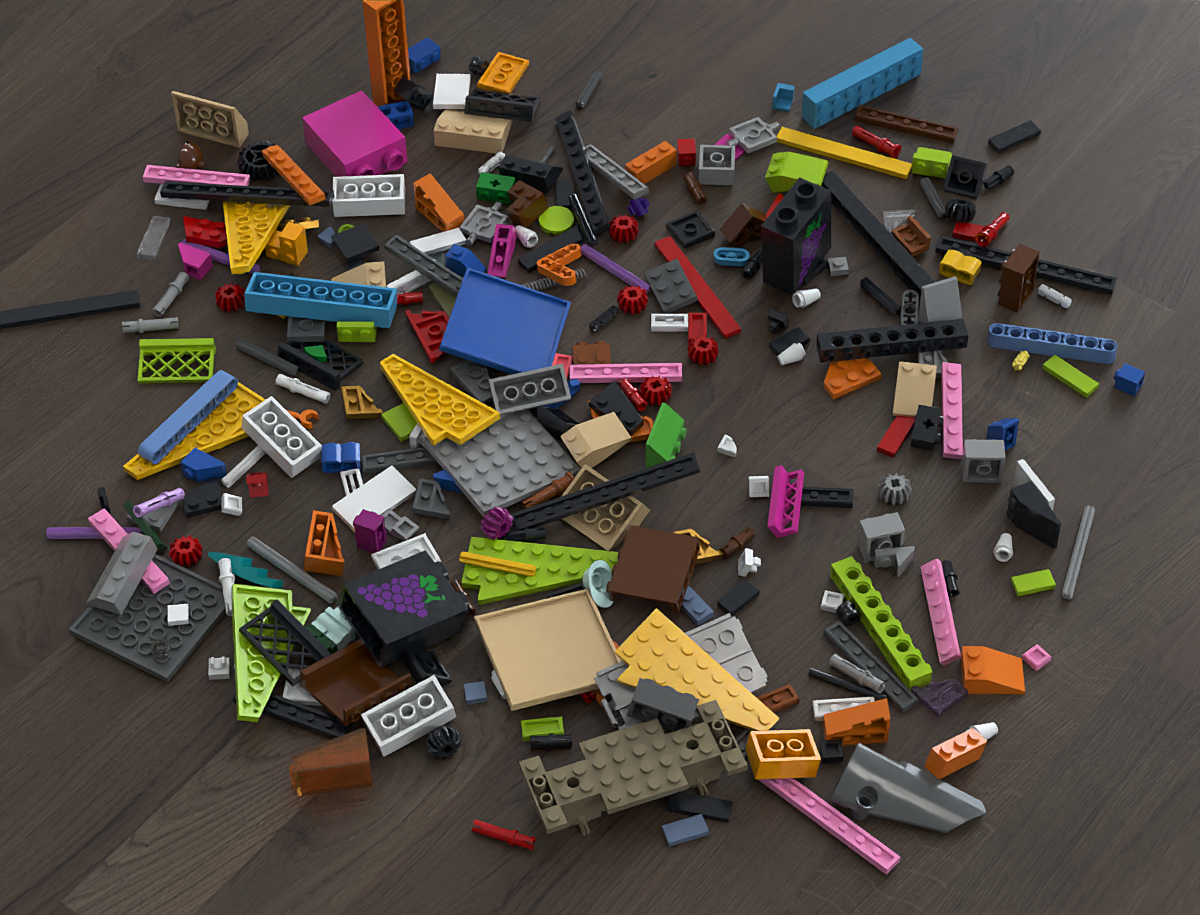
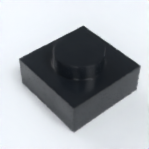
(831, 750)

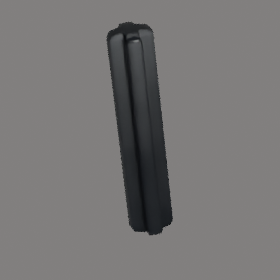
(880, 295)

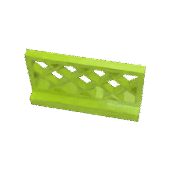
(176, 348)

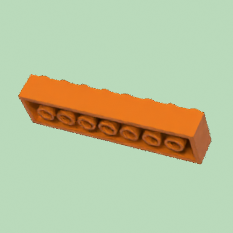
(386, 48)

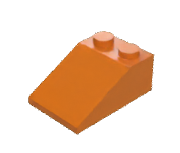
(991, 671)

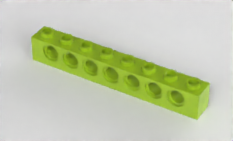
(881, 624)

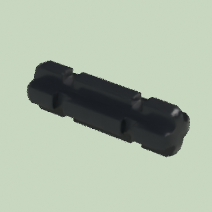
(604, 318)

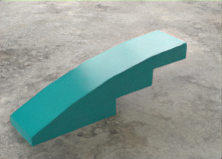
(242, 567)

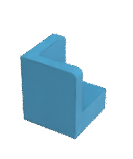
(783, 97)

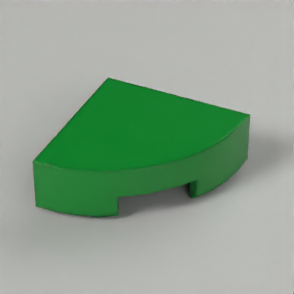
(316, 352)

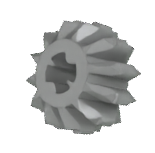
(894, 489)

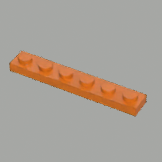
(293, 175)

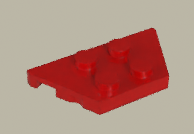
(205, 232)
(429, 330)

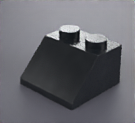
(965, 176)

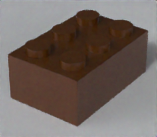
(1018, 277)

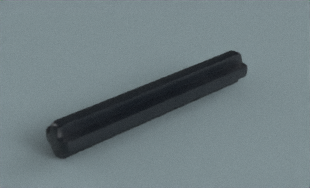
(583, 220)

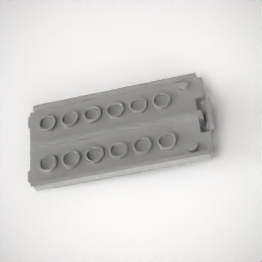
(719, 639)

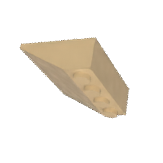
(209, 120)
(471, 132)
(607, 522)

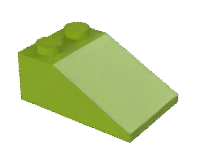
(787, 168)

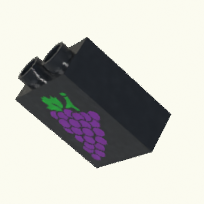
(796, 236)
(403, 607)

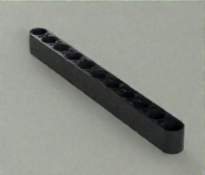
(876, 234)

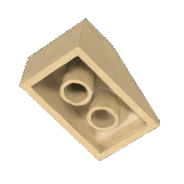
(365, 274)
(913, 388)
(596, 439)

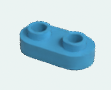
(731, 256)

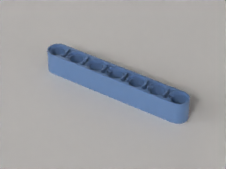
(1052, 343)
(187, 417)

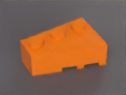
(323, 548)
(859, 724)

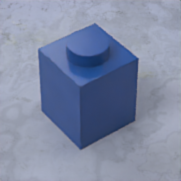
(1129, 379)

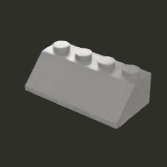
(529, 389)
(123, 573)

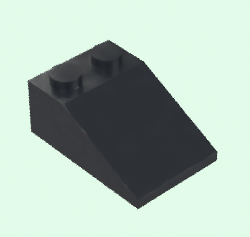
(1033, 514)

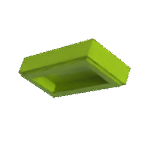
(1033, 582)
(541, 727)

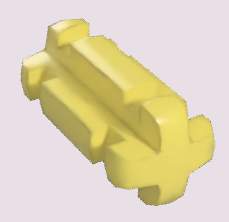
(1020, 360)

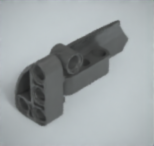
(901, 793)

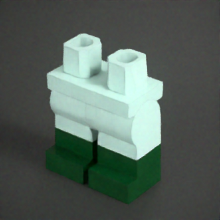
(332, 630)

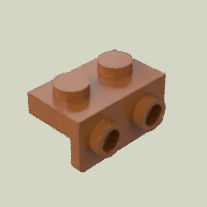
(912, 237)
(591, 354)

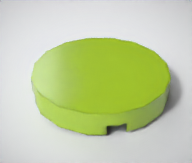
(556, 220)

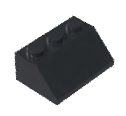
(533, 173)

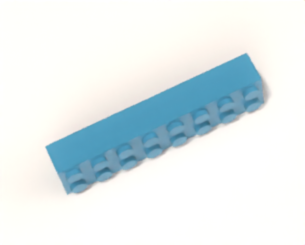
(862, 83)
(320, 299)

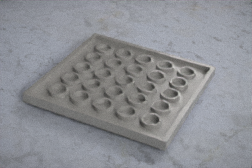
(504, 461)

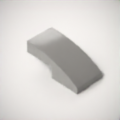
(399, 527)

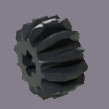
(960, 210)
(443, 742)

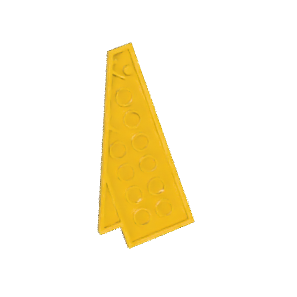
(249, 230)
(436, 405)
(214, 432)
(672, 659)

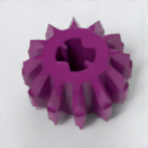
(496, 523)

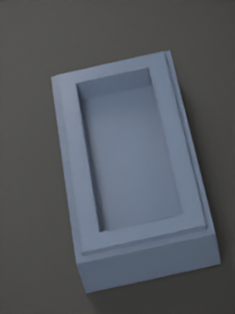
(685, 830)

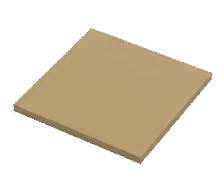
(547, 648)

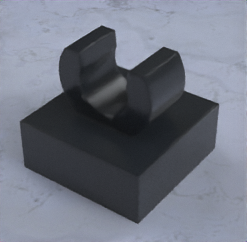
(777, 320)

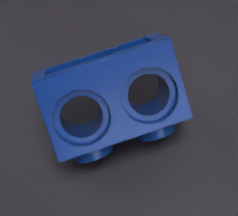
(399, 114)

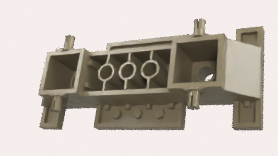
(633, 769)

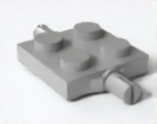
(753, 135)
(482, 223)

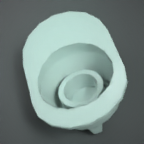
(596, 580)

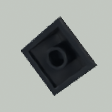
(555, 421)
(425, 664)

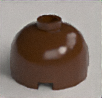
(191, 157)

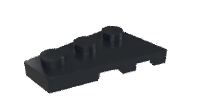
(614, 400)

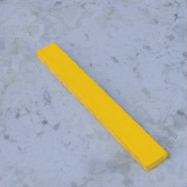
(844, 153)

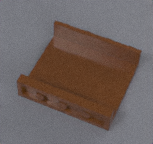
(654, 566)
(351, 682)

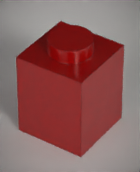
(686, 152)

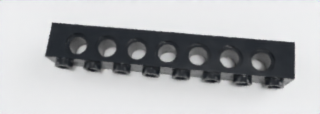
(892, 340)

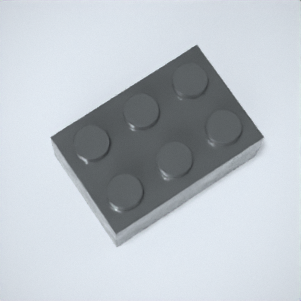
(662, 702)

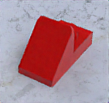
(257, 484)

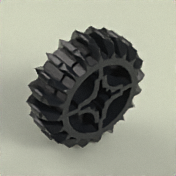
(254, 164)

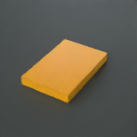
(503, 73)

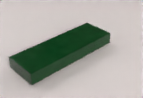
(145, 527)

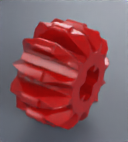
(623, 228)
(230, 297)
(632, 299)
(703, 350)
(655, 390)
(185, 551)

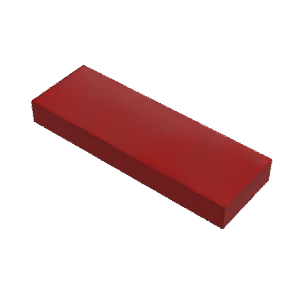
(896, 435)

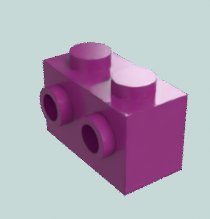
(370, 531)

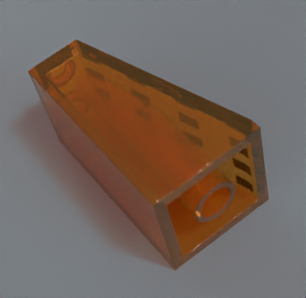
(333, 765)

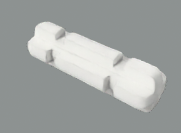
(491, 164)
(1054, 296)

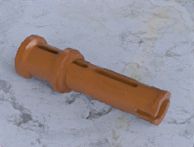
(556, 488)

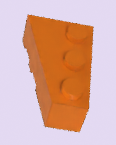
(436, 204)

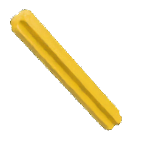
(497, 564)

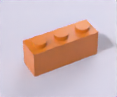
(653, 162)
(955, 753)

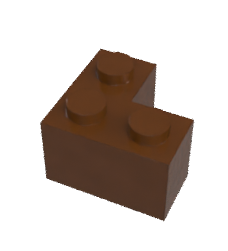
(526, 204)
(743, 224)

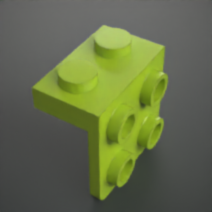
(931, 162)
(356, 331)

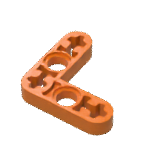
(554, 264)

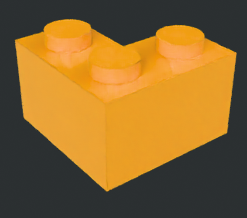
(288, 245)

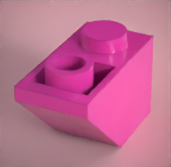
(195, 261)

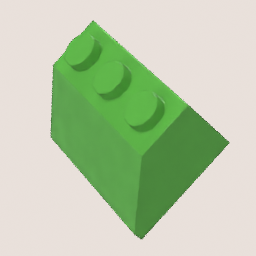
(665, 437)

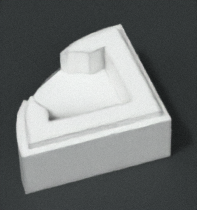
(727, 446)

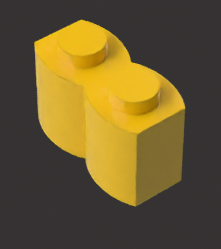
(963, 267)

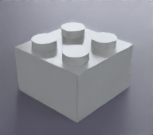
(716, 164)
(983, 461)
(880, 533)

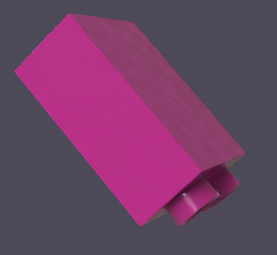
(355, 138)

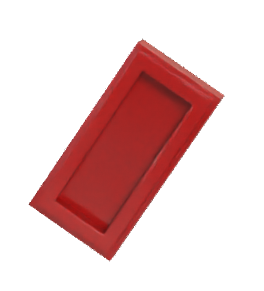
(966, 231)
(697, 325)

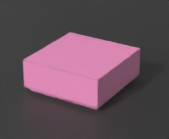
(1036, 657)

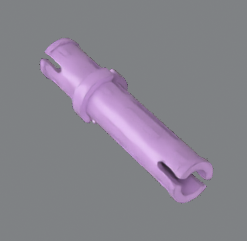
(175, 495)

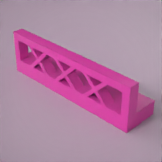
(781, 504)

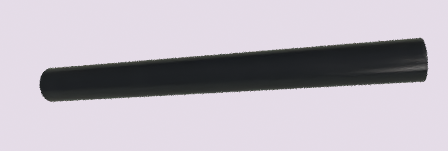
(846, 684)

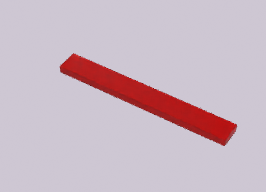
(706, 298)

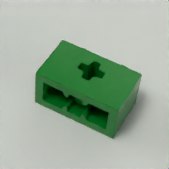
(494, 187)

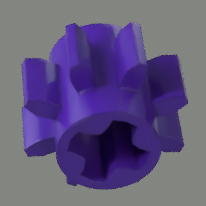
(638, 206)

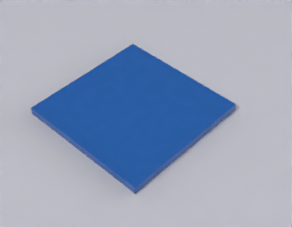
(504, 324)

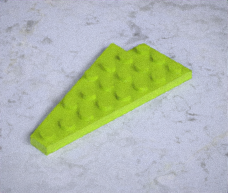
(554, 568)
(253, 673)

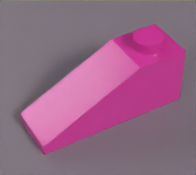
(502, 250)

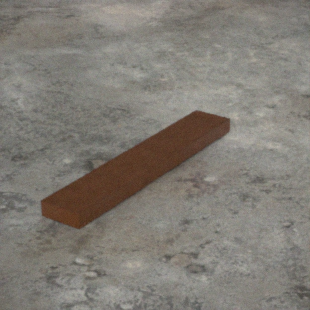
(906, 124)

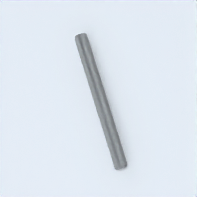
(1078, 552)
(291, 569)

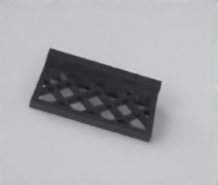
(501, 105)
(316, 370)
(295, 630)

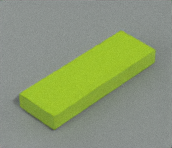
(1070, 376)

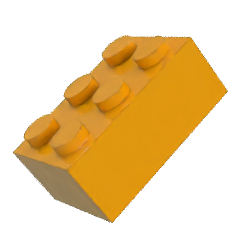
(782, 754)

